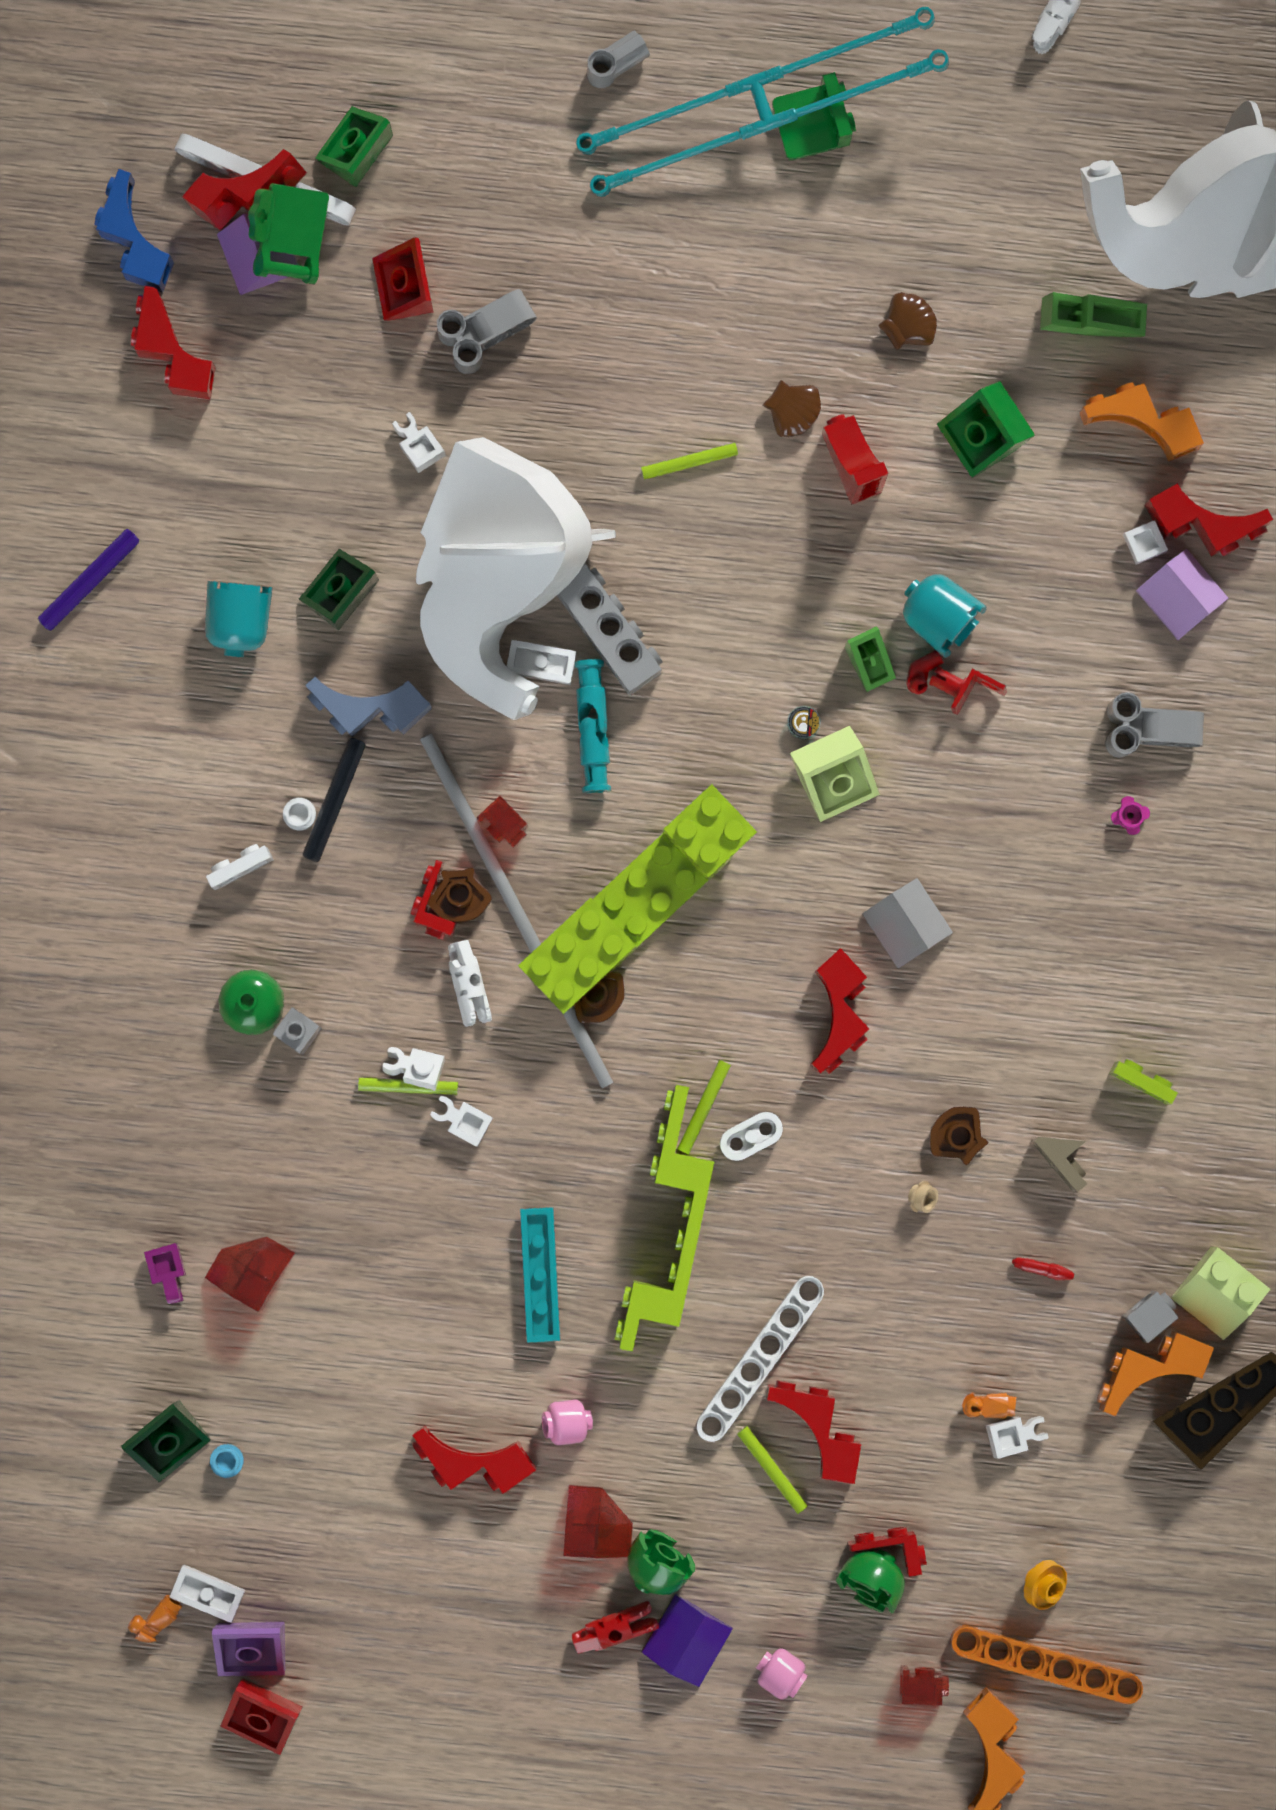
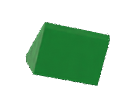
(355, 144)

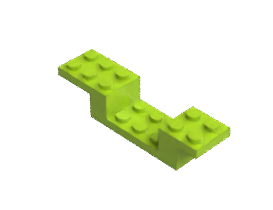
(638, 899)
(682, 1172)

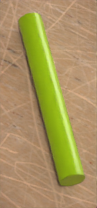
(689, 461)
(398, 1085)
(704, 1107)
(772, 1469)

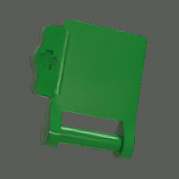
(289, 223)

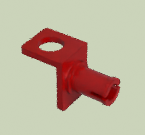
(961, 688)

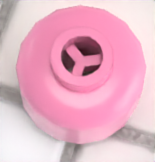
(566, 1422)
(781, 1673)

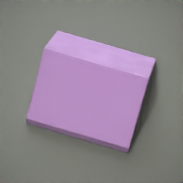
(1182, 594)

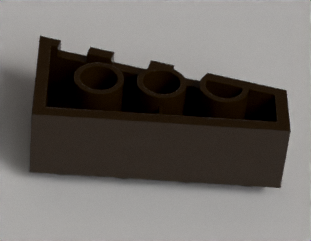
(1220, 1412)

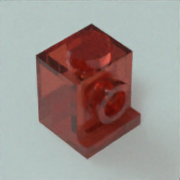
(504, 822)
(922, 1686)

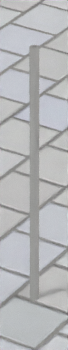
(508, 895)

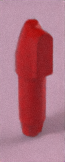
(1050, 1270)

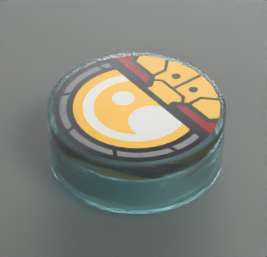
(803, 722)

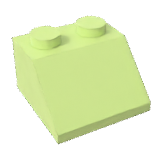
(835, 773)
(1220, 1292)

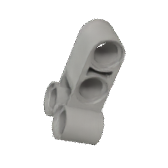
(485, 327)
(1153, 726)

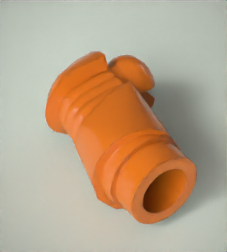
(990, 1406)
(158, 1619)

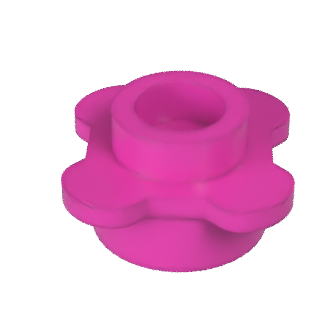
(1139, 813)

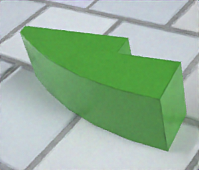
(1093, 315)

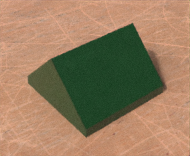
(339, 588)
(166, 1441)

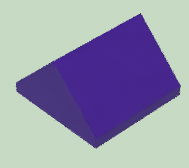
(686, 1641)

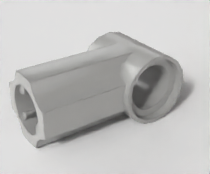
(618, 58)

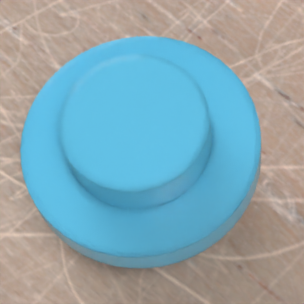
(226, 1460)

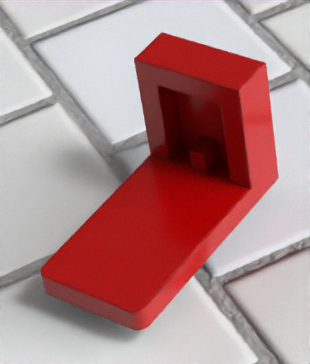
(435, 926)
(913, 1554)

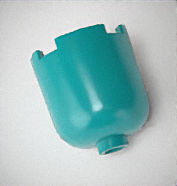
(941, 612)
(237, 616)

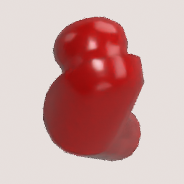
(919, 671)

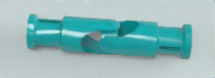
(593, 739)

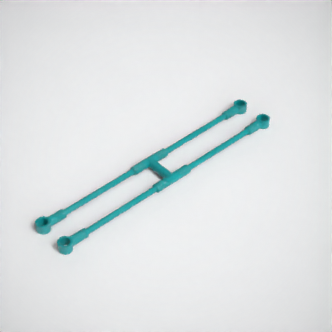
(755, 84)

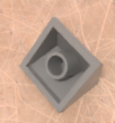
(907, 923)

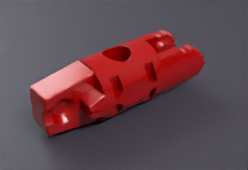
(615, 1628)

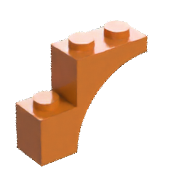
(1173, 432)
(1133, 1369)
(1001, 1771)

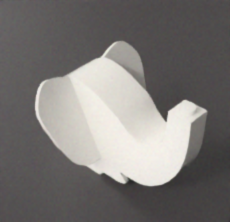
(1207, 221)
(495, 549)

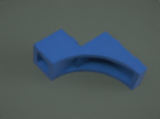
(115, 223)

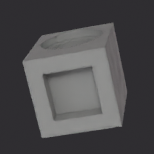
(297, 1031)
(1151, 1315)

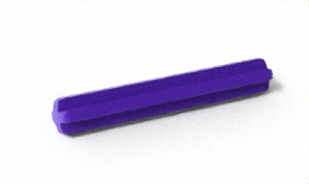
(88, 579)

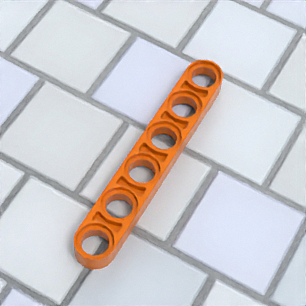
(1044, 1670)

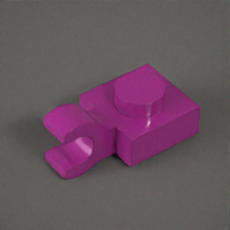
(166, 1266)

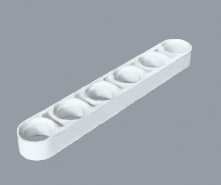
(236, 166)
(756, 1355)

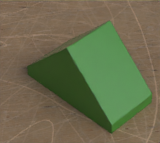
(870, 659)

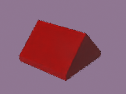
(402, 281)
(261, 1716)

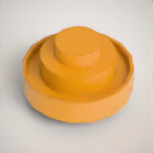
(1045, 1584)

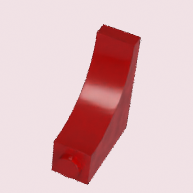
(855, 463)

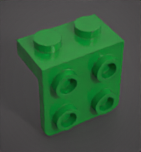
(818, 130)

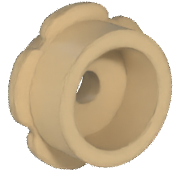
(923, 1197)

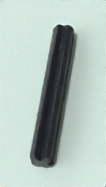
(334, 799)

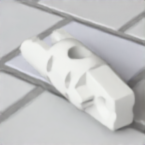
(1053, 23)
(468, 984)

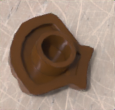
(909, 321)
(793, 408)
(460, 896)
(601, 1000)
(957, 1134)

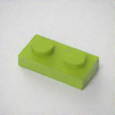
(1157, 1087)

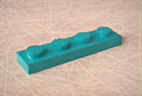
(540, 1274)

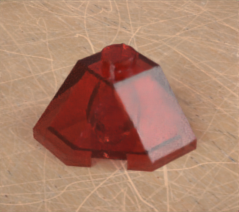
(250, 1270)
(595, 1525)

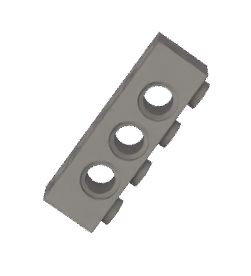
(629, 674)

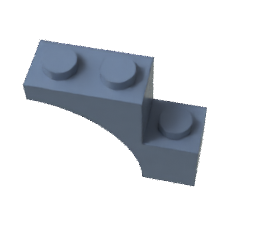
(400, 707)

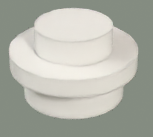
(299, 814)

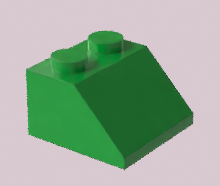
(985, 428)

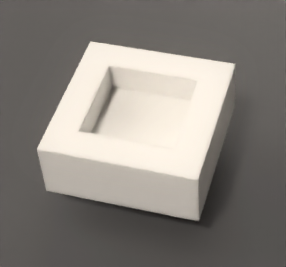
(1145, 542)

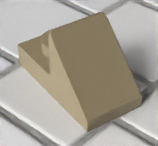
(1055, 1153)

